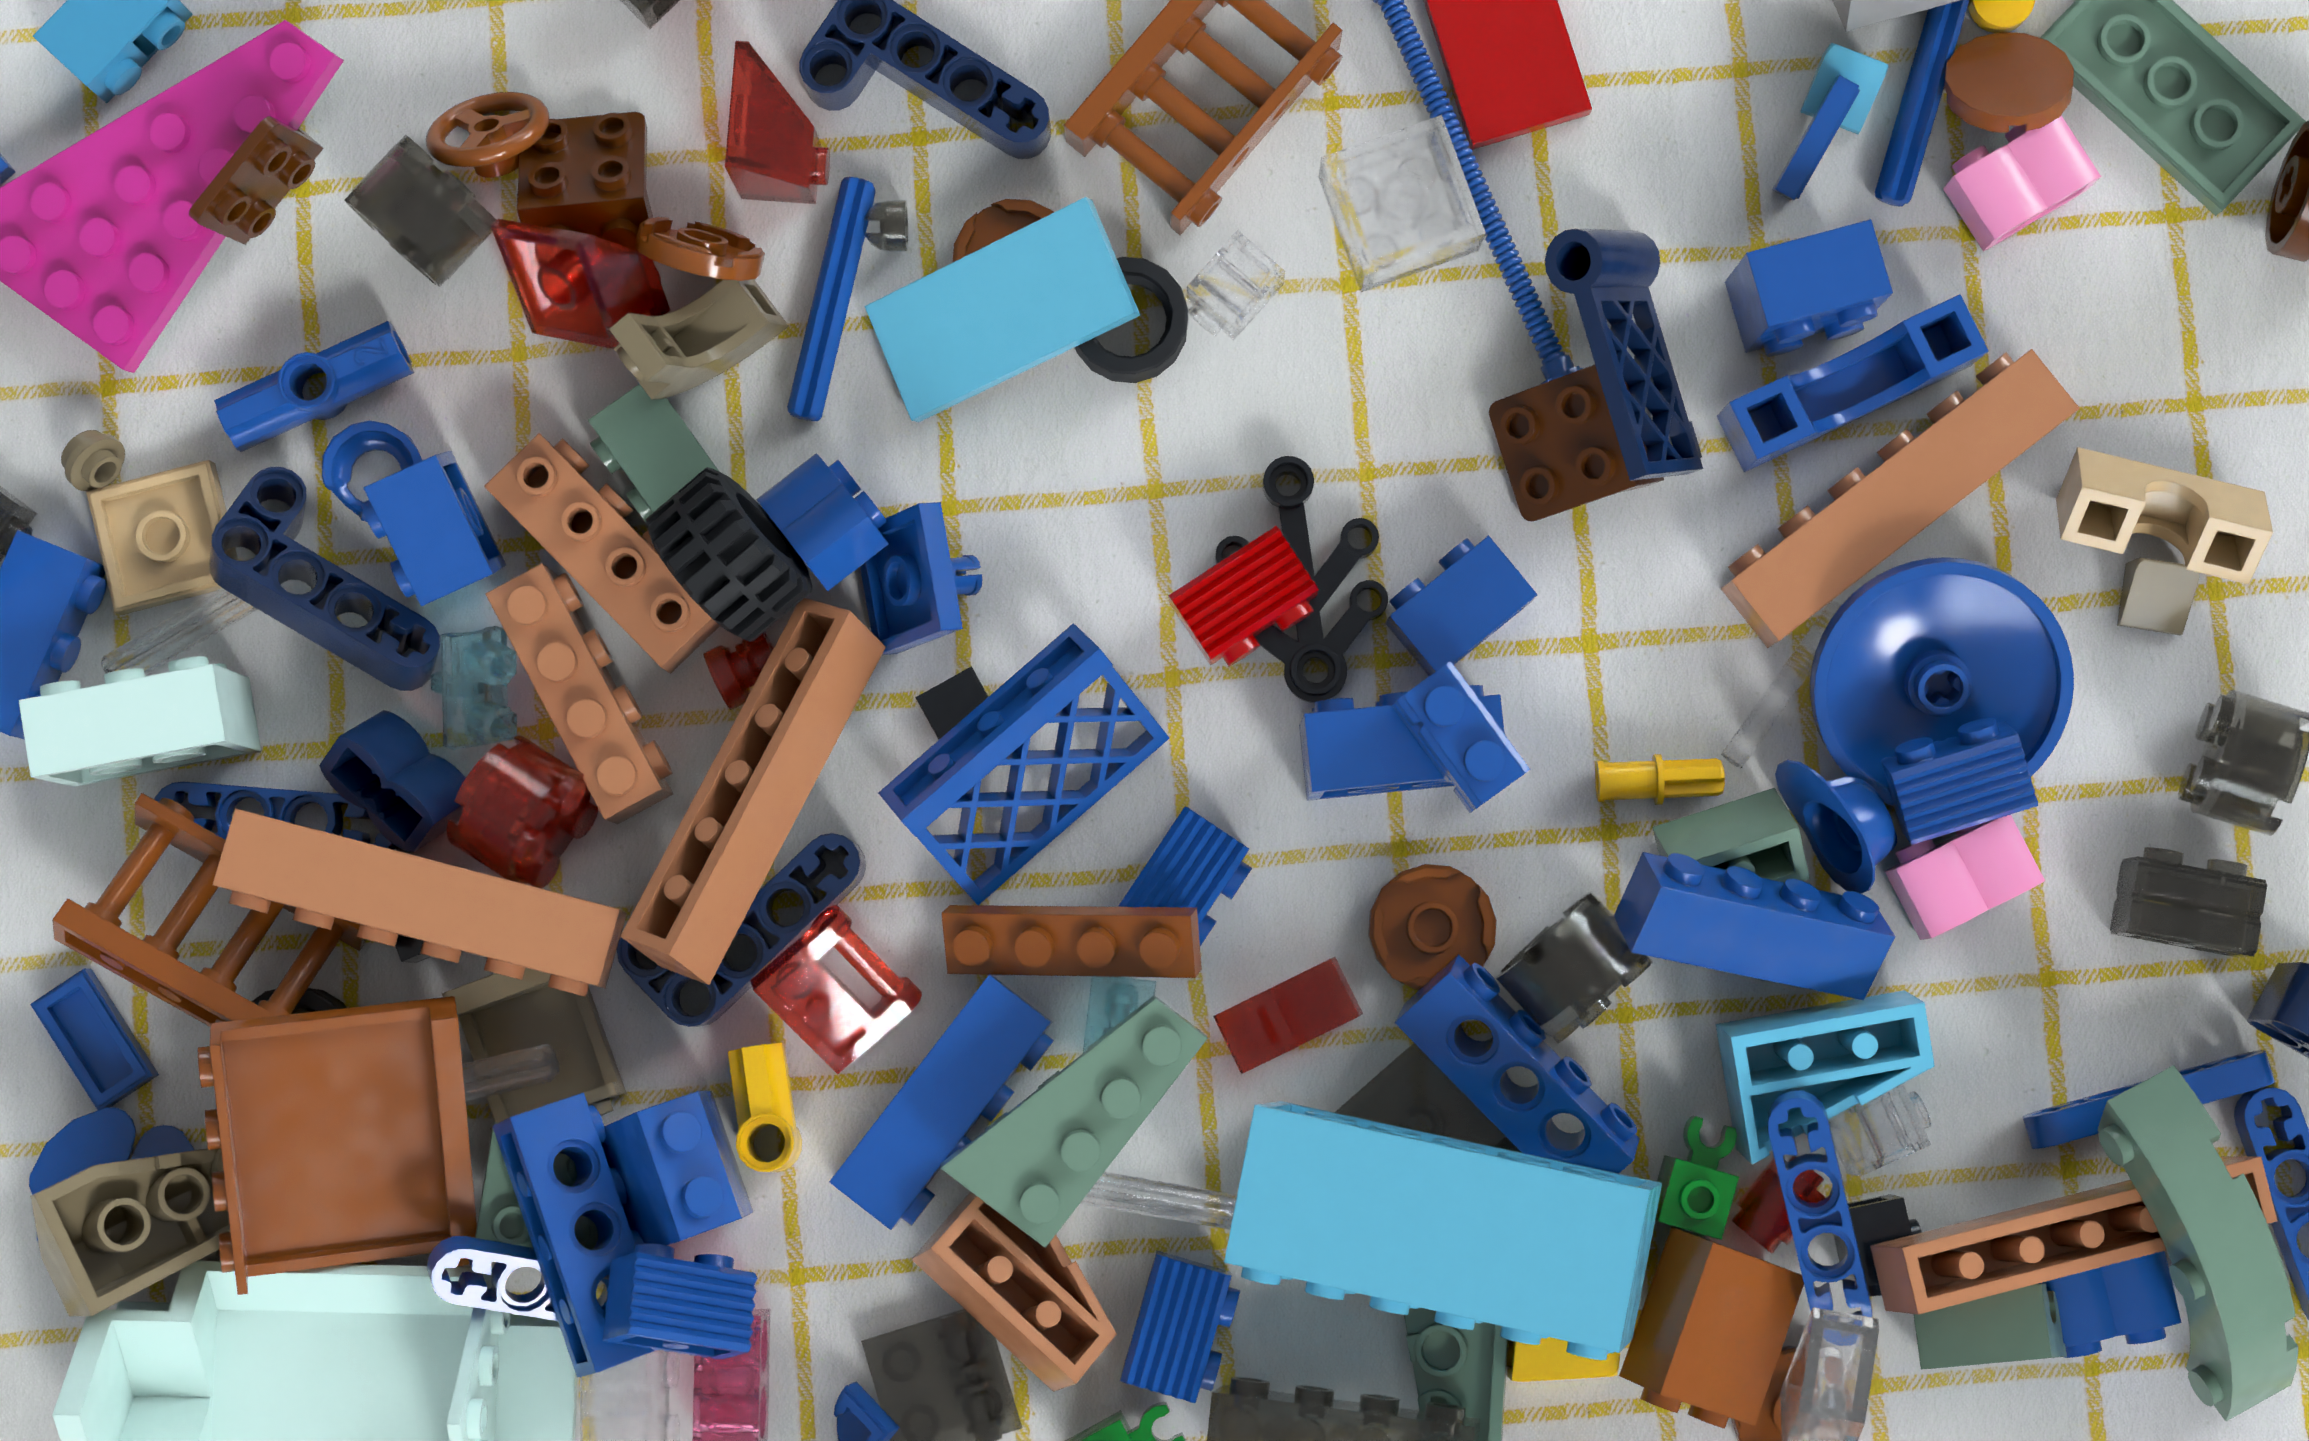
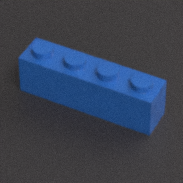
(1753, 925)
(942, 1102)

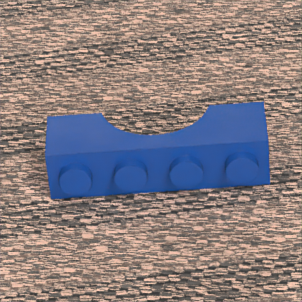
(1853, 384)

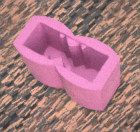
(2019, 181)
(1962, 875)

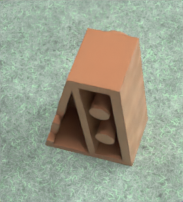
(1019, 1291)

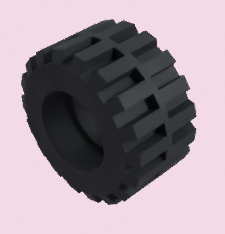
(729, 554)

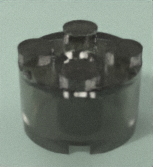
(421, 211)
(2248, 761)
(1572, 969)

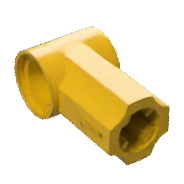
(763, 1099)

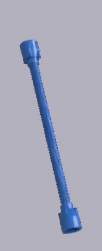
(1554, 360)

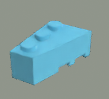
(1831, 1050)

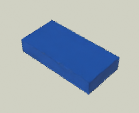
(1816, 138)
(94, 1039)

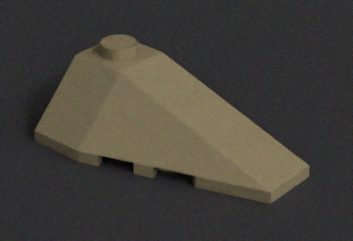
(127, 1226)

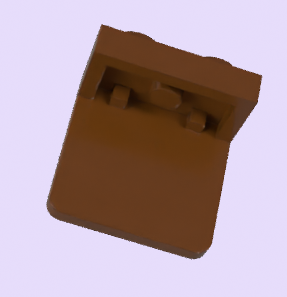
(588, 177)
(255, 181)
(1561, 445)

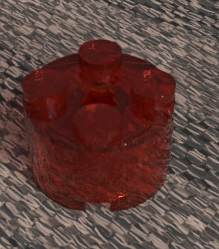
(521, 812)

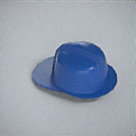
(1842, 822)

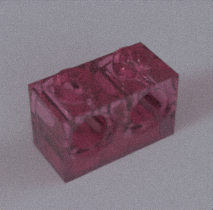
(734, 1391)

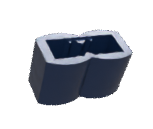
(396, 779)

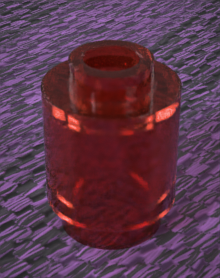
(1764, 1208)

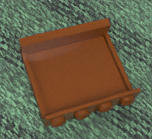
(338, 1136)

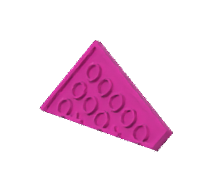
(106, 223)

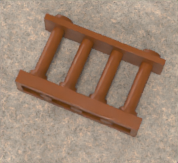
(1141, 76)
(154, 960)

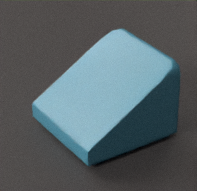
(1855, 67)

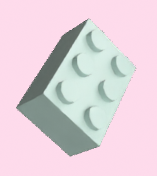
(139, 722)

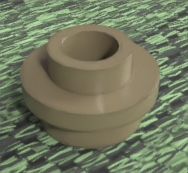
(92, 460)

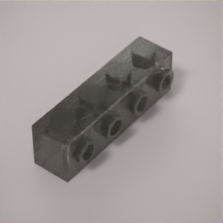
(1254, 1413)

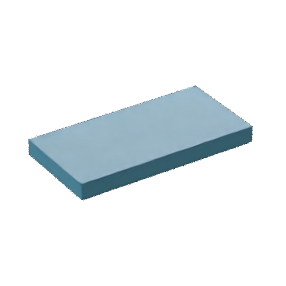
(1002, 310)

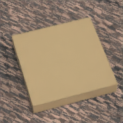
(158, 535)

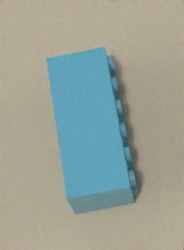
(1443, 1227)

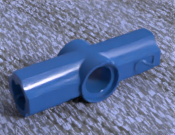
(277, 400)

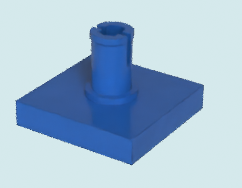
(915, 582)

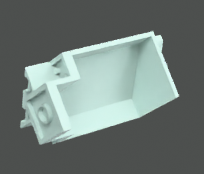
(316, 1360)

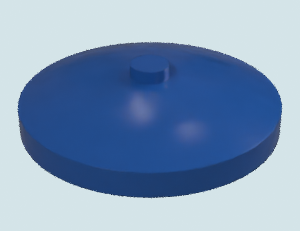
(1933, 652)

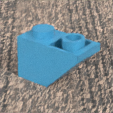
(111, 39)

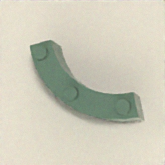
(2214, 1239)

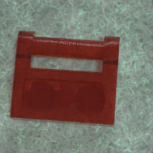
(820, 1004)

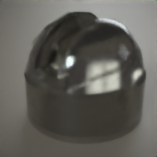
(893, 225)

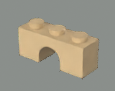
(2210, 521)

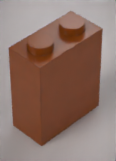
(1711, 1330)

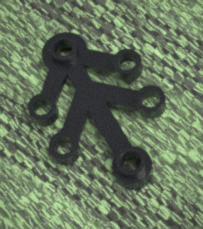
(1311, 643)

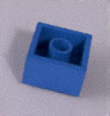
(1808, 288)
(432, 528)

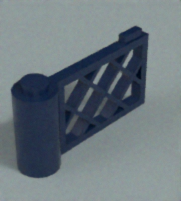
(1611, 283)

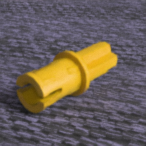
(1659, 779)

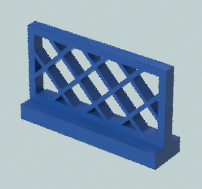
(1000, 735)

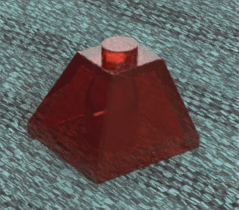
(769, 139)
(577, 282)

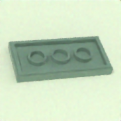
(2175, 93)

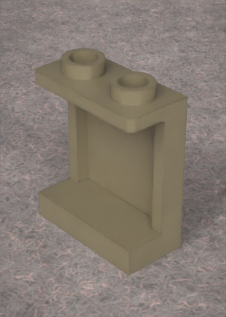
(517, 1014)

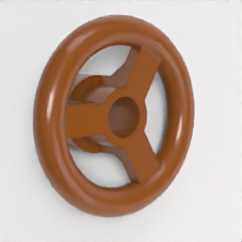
(493, 139)

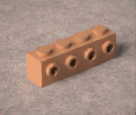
(600, 549)
(580, 694)

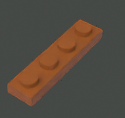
(1072, 941)

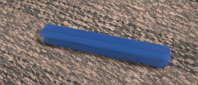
(1919, 103)
(831, 299)

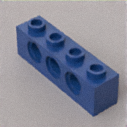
(1479, 1070)
(550, 1214)

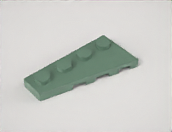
(1066, 1134)
(1460, 1368)

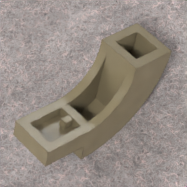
(698, 340)

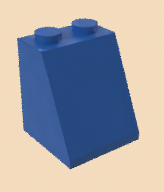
(677, 1169)

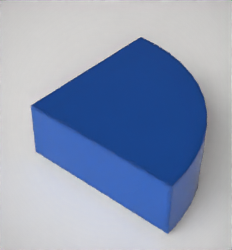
(861, 1417)

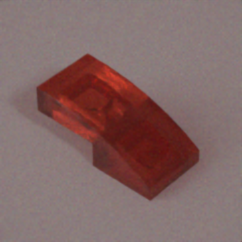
(1288, 1015)

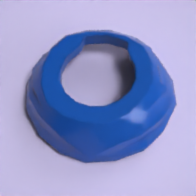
(353, 443)

